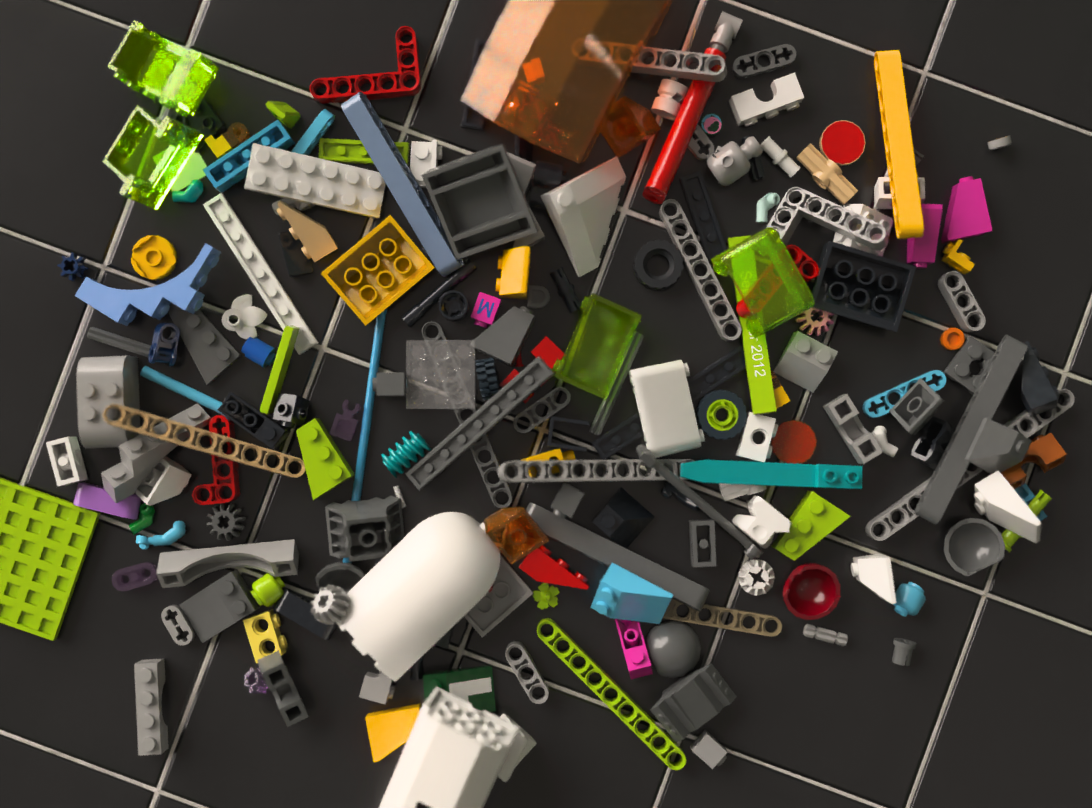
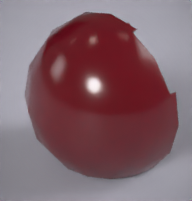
(811, 591)

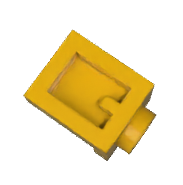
(958, 261)

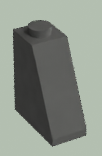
(507, 335)

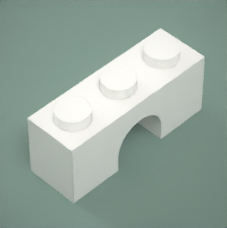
(749, 108)

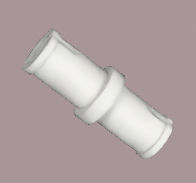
(779, 156)

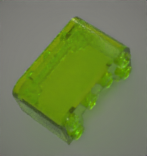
(162, 69)

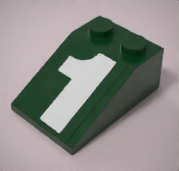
(468, 683)

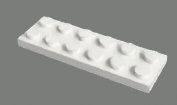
(315, 181)

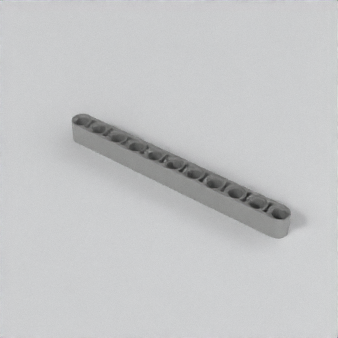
(903, 505)

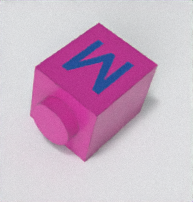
(485, 310)

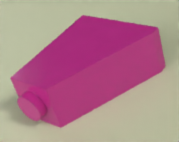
(966, 211)
(922, 250)

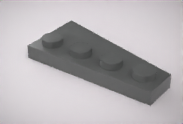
(204, 342)

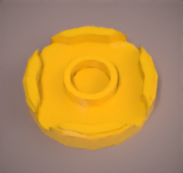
(154, 257)

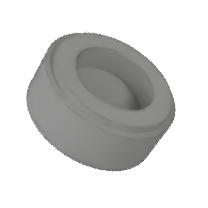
(999, 143)

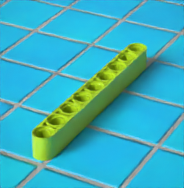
(616, 703)

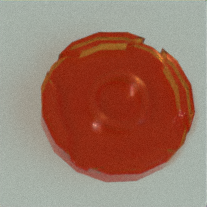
(794, 442)

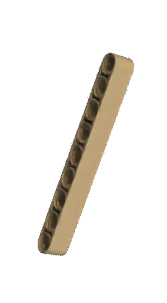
(195, 434)

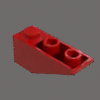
(549, 570)

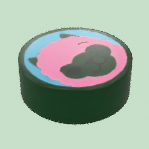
(711, 124)

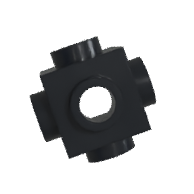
(291, 410)

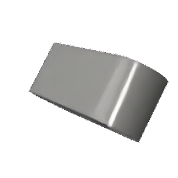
(971, 306)
(527, 683)

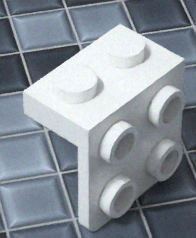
(870, 214)

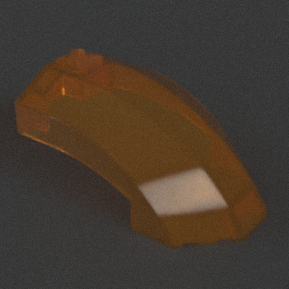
(560, 68)

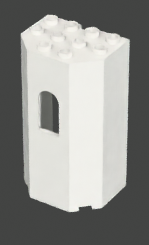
(450, 756)

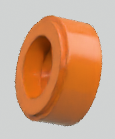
(952, 339)

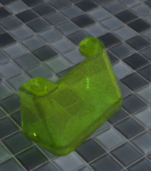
(765, 280)
(597, 345)

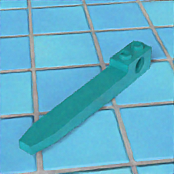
(773, 474)

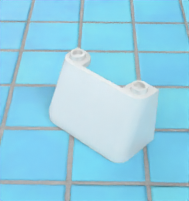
(666, 408)

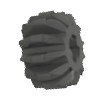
(233, 523)

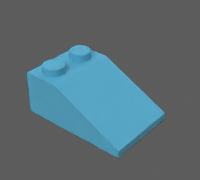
(630, 597)

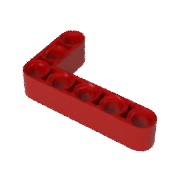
(377, 80)

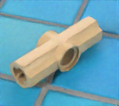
(826, 174)

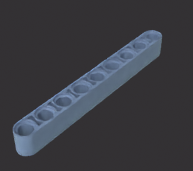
(401, 182)

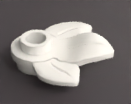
(247, 316)

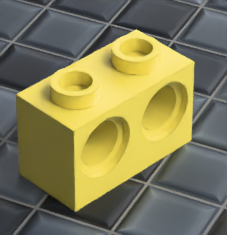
(258, 637)

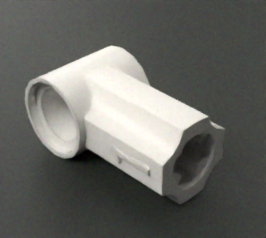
(732, 491)

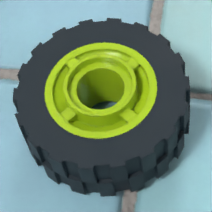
(735, 414)

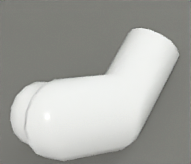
(880, 435)

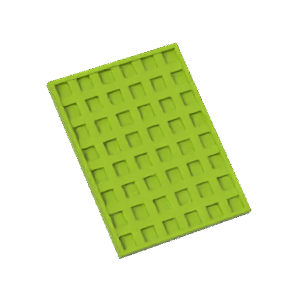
(40, 557)

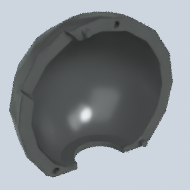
(973, 546)
(339, 574)
(673, 648)

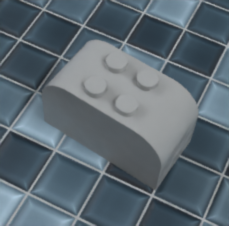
(100, 384)

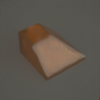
(628, 126)

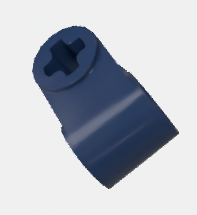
(164, 346)

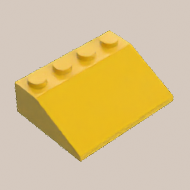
(377, 270)

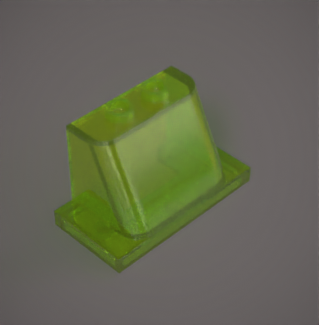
(150, 155)

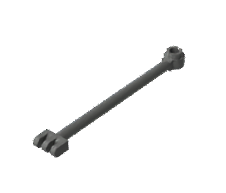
(752, 549)

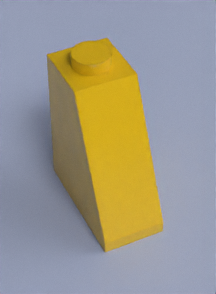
(390, 728)

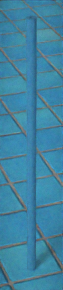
(368, 409)

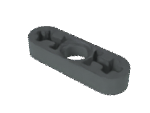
(781, 62)

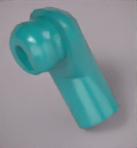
(190, 194)

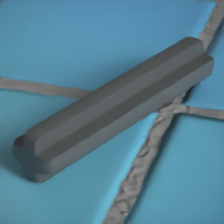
(119, 341)

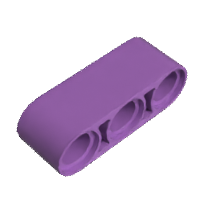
(97, 499)

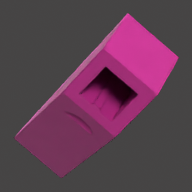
(634, 648)

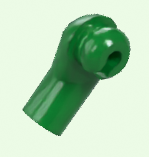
(145, 518)

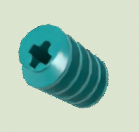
(405, 453)

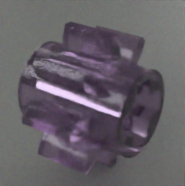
(255, 681)

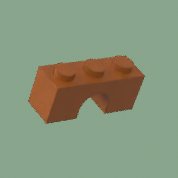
(1042, 451)

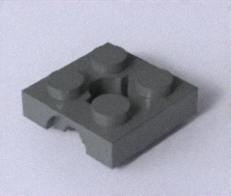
(959, 366)

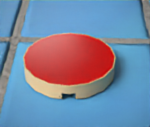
(842, 142)

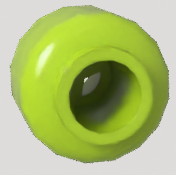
(267, 590)

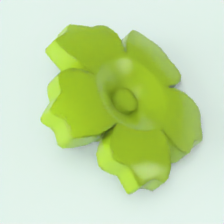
(546, 596)

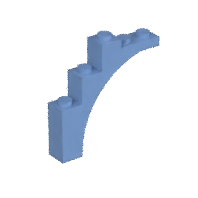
(154, 301)

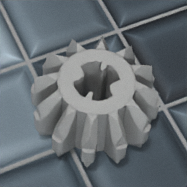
(330, 604)

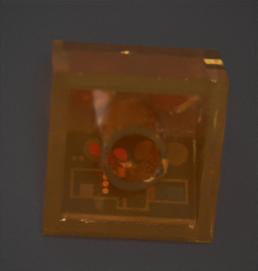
(514, 532)

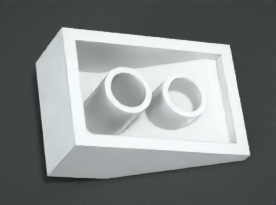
(1004, 507)

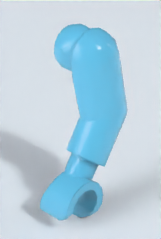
(163, 540)

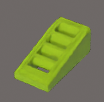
(283, 112)

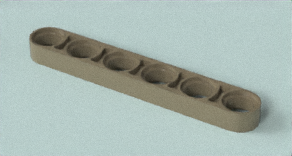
(715, 619)

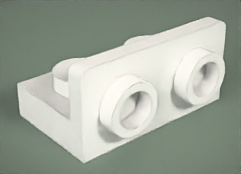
(423, 158)

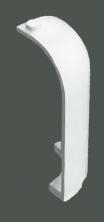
(420, 590)

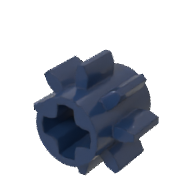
(67, 268)

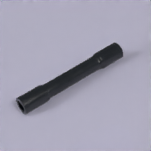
(419, 309)

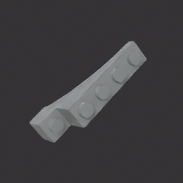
(144, 453)

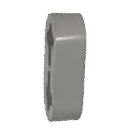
(702, 138)
(173, 628)

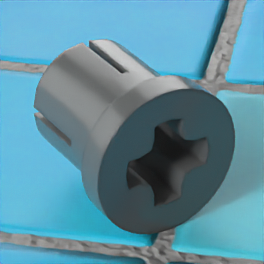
(903, 651)

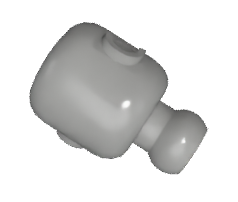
(733, 161)

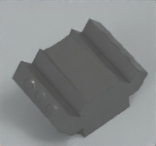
(364, 528)
(692, 701)

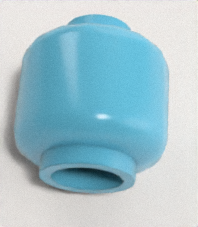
(909, 599)

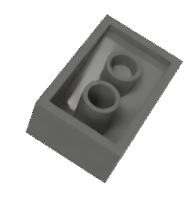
(219, 605)

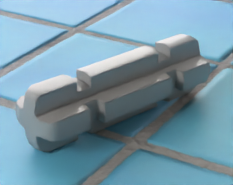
(825, 635)

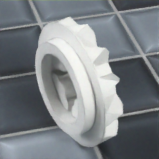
(746, 580)

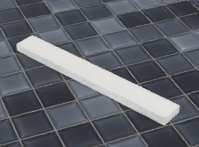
(259, 270)

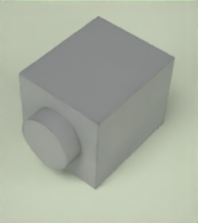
(709, 749)

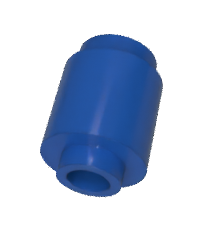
(259, 352)

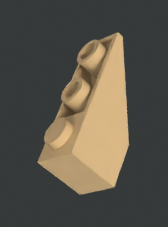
(311, 233)

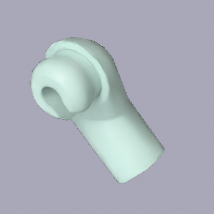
(764, 205)

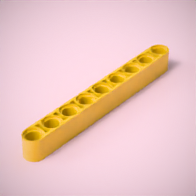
(898, 144)

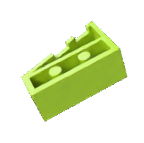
(322, 459)
(810, 523)

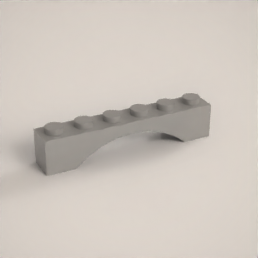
(184, 566)

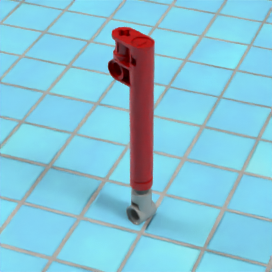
(689, 115)

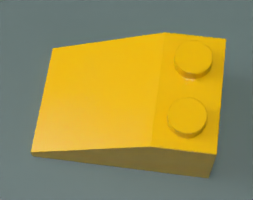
(514, 273)

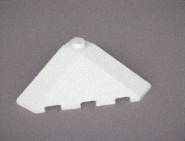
(584, 212)

